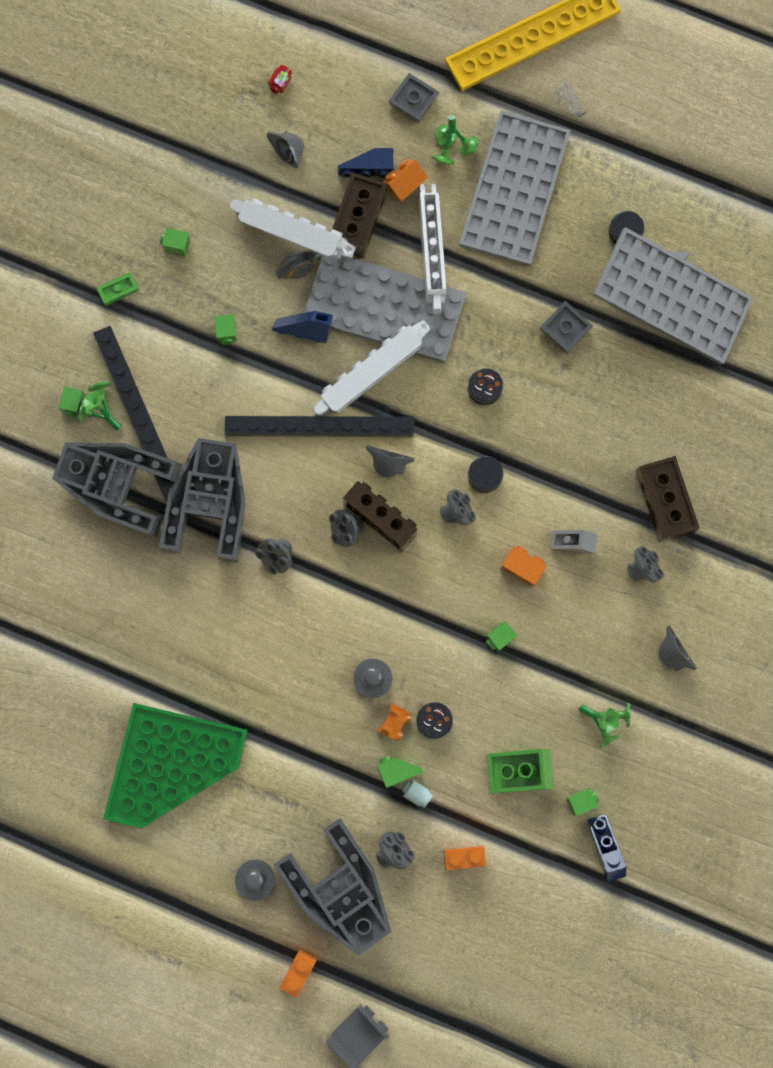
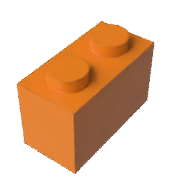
(405, 179)
(524, 566)
(464, 857)
(298, 973)

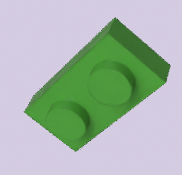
(117, 289)

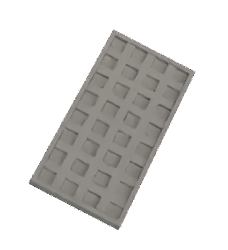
(514, 188)
(672, 296)
(379, 301)

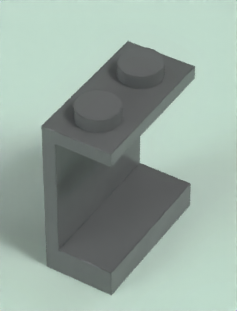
(357, 1036)

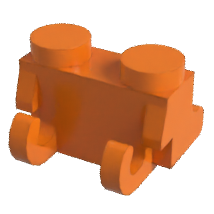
(394, 722)

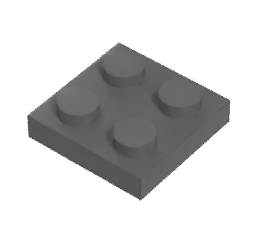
(413, 97)
(566, 327)

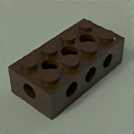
(369, 209)
(674, 489)
(398, 538)

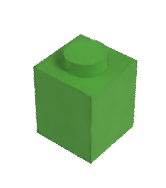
(175, 241)
(225, 329)
(71, 401)
(500, 636)
(582, 801)

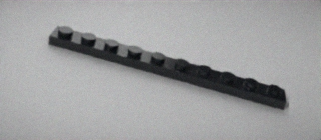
(132, 399)
(319, 426)

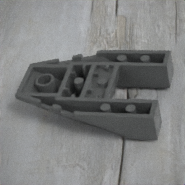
(103, 475)
(209, 488)
(345, 901)

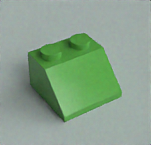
(396, 770)

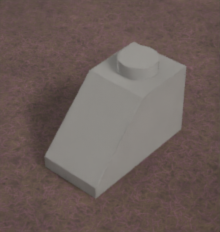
(574, 541)

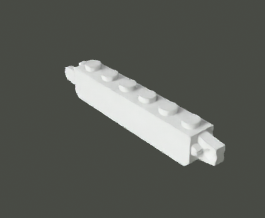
(293, 230)
(432, 247)
(373, 369)

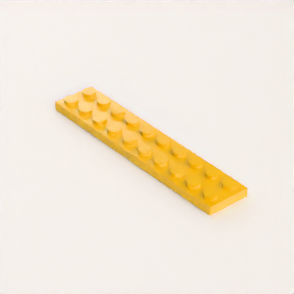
(527, 39)

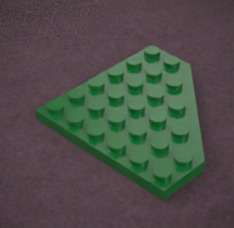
(168, 762)

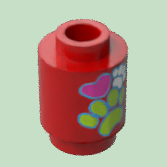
(280, 79)

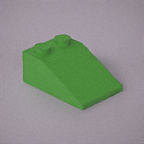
(520, 771)

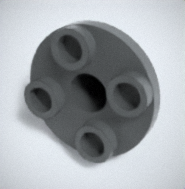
(457, 508)
(345, 527)
(275, 555)
(645, 565)
(372, 678)
(394, 851)
(255, 880)

